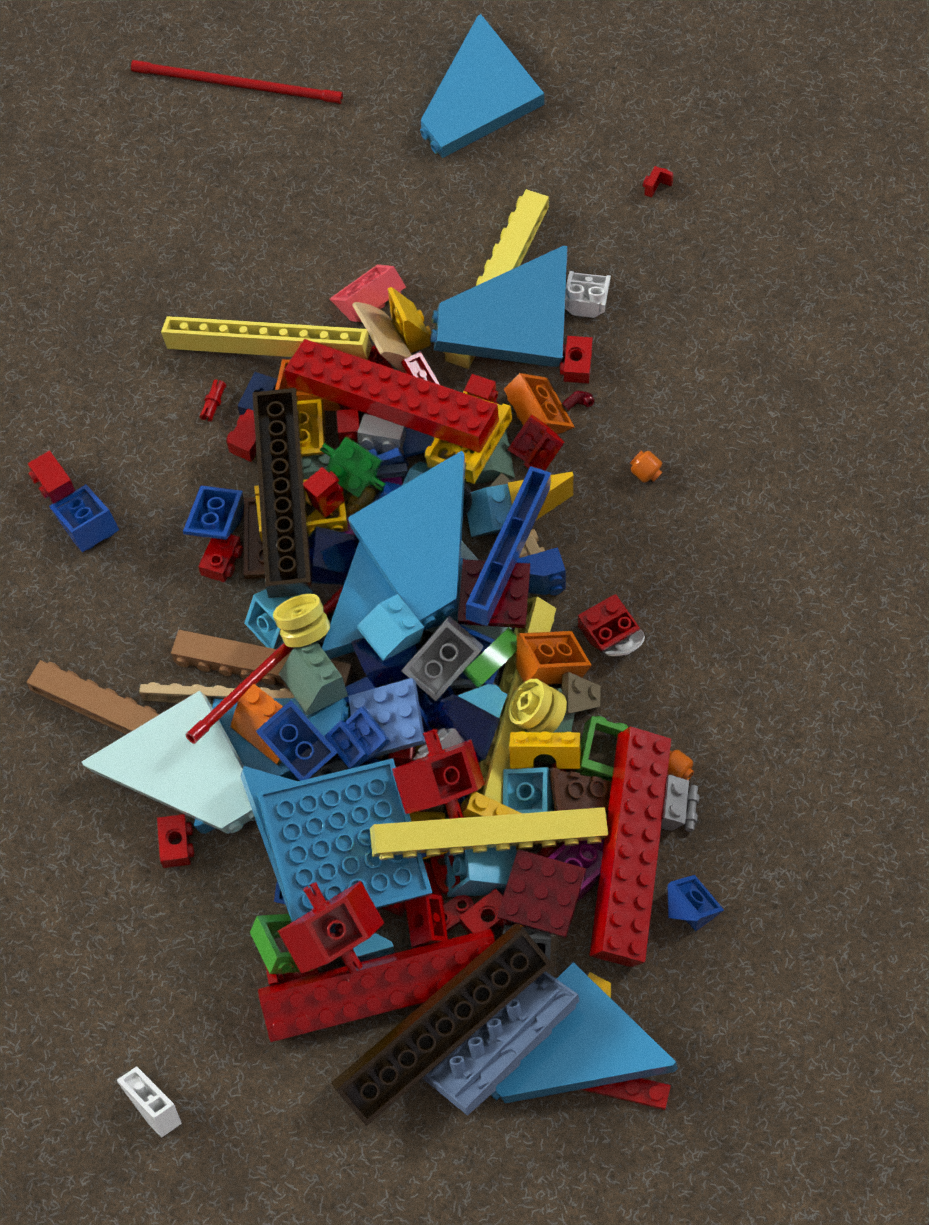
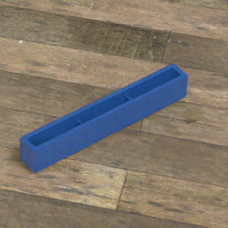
(508, 546)

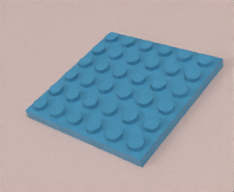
(324, 837)

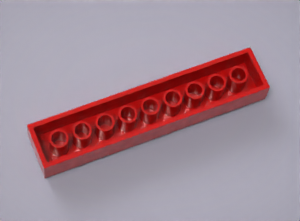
(392, 395)
(631, 848)
(376, 988)

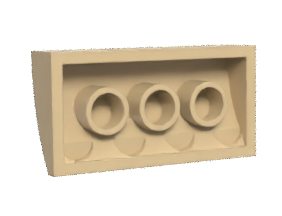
(383, 334)

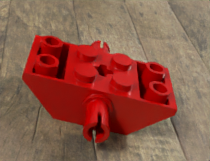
(439, 777)
(310, 935)

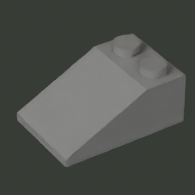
(442, 658)

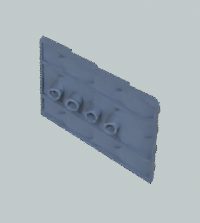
(501, 1043)

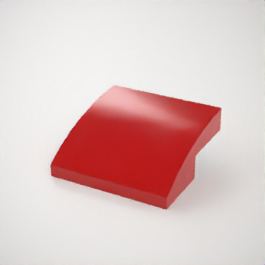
(536, 444)

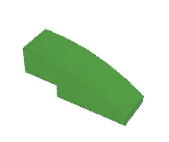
(492, 658)

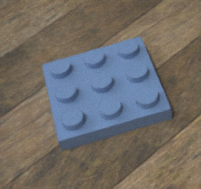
(395, 711)

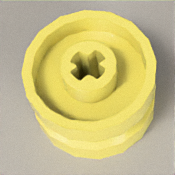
(301, 620)
(537, 707)

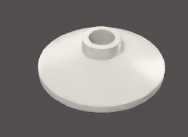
(626, 645)

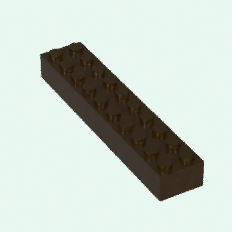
(282, 493)
(441, 1024)

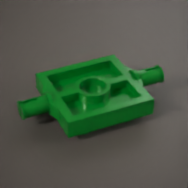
(353, 466)

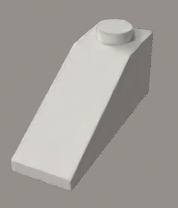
(150, 1101)

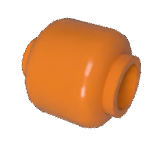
(646, 466)
(680, 765)

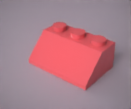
(368, 289)

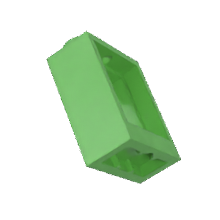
(589, 767)
(263, 933)

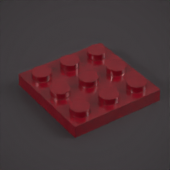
(513, 603)
(541, 893)

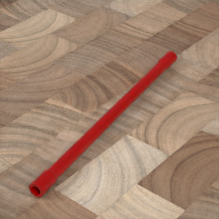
(149, 68)
(226, 704)

